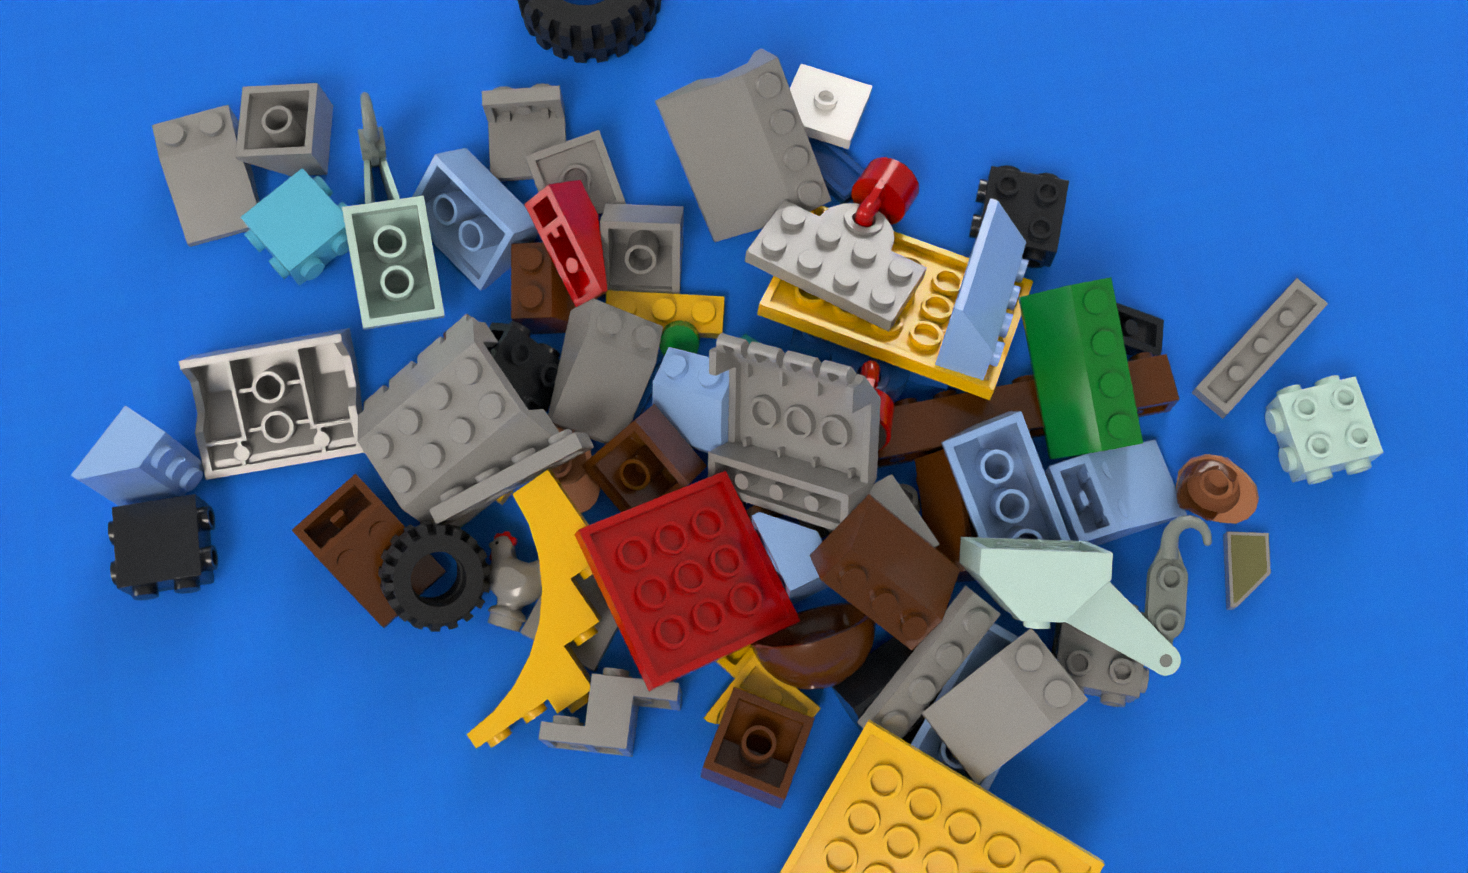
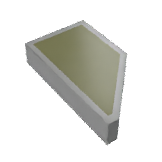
(1245, 564)

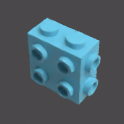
(298, 227)

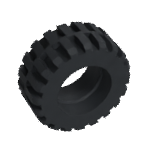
(589, 29)

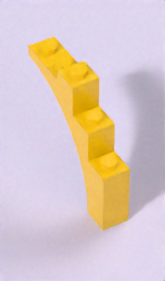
(565, 615)

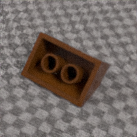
(943, 507)
(887, 571)

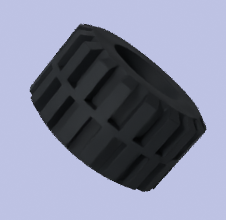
(453, 604)

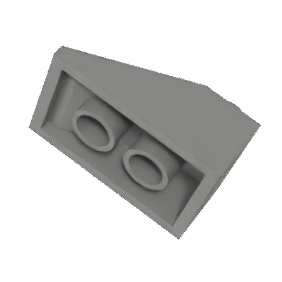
(204, 175)
(603, 369)
(1004, 706)

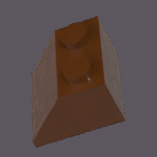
(538, 291)
(644, 462)
(757, 748)

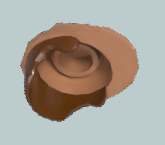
(1216, 489)

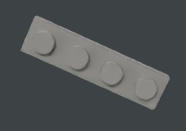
(1259, 348)
(496, 483)
(931, 664)

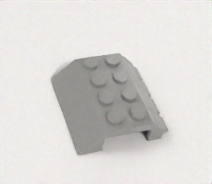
(448, 421)
(796, 431)

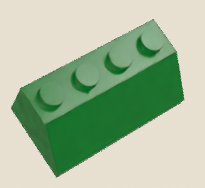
(1080, 369)

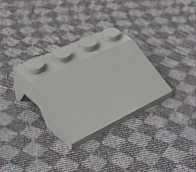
(743, 146)
(276, 403)

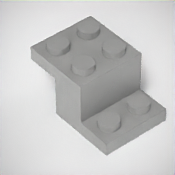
(609, 715)

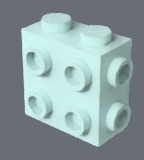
(1323, 429)

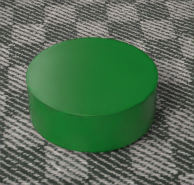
(681, 336)

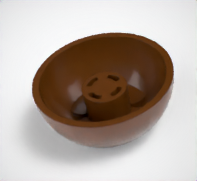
(820, 648)

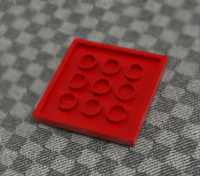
(686, 579)

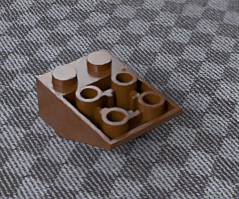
(349, 538)

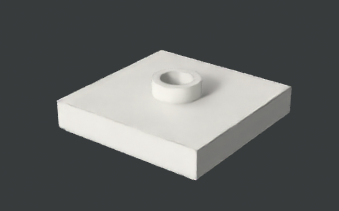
(829, 104)

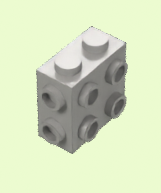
(1098, 667)

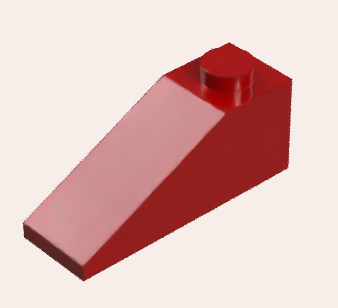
(572, 237)

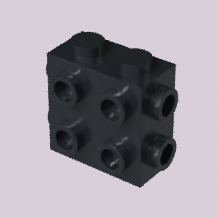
(1033, 205)
(525, 363)
(162, 546)

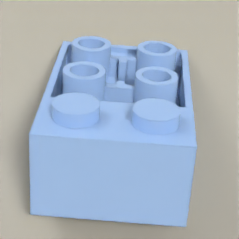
(1114, 492)

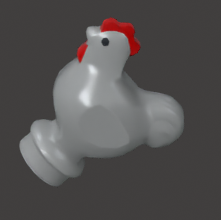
(512, 582)

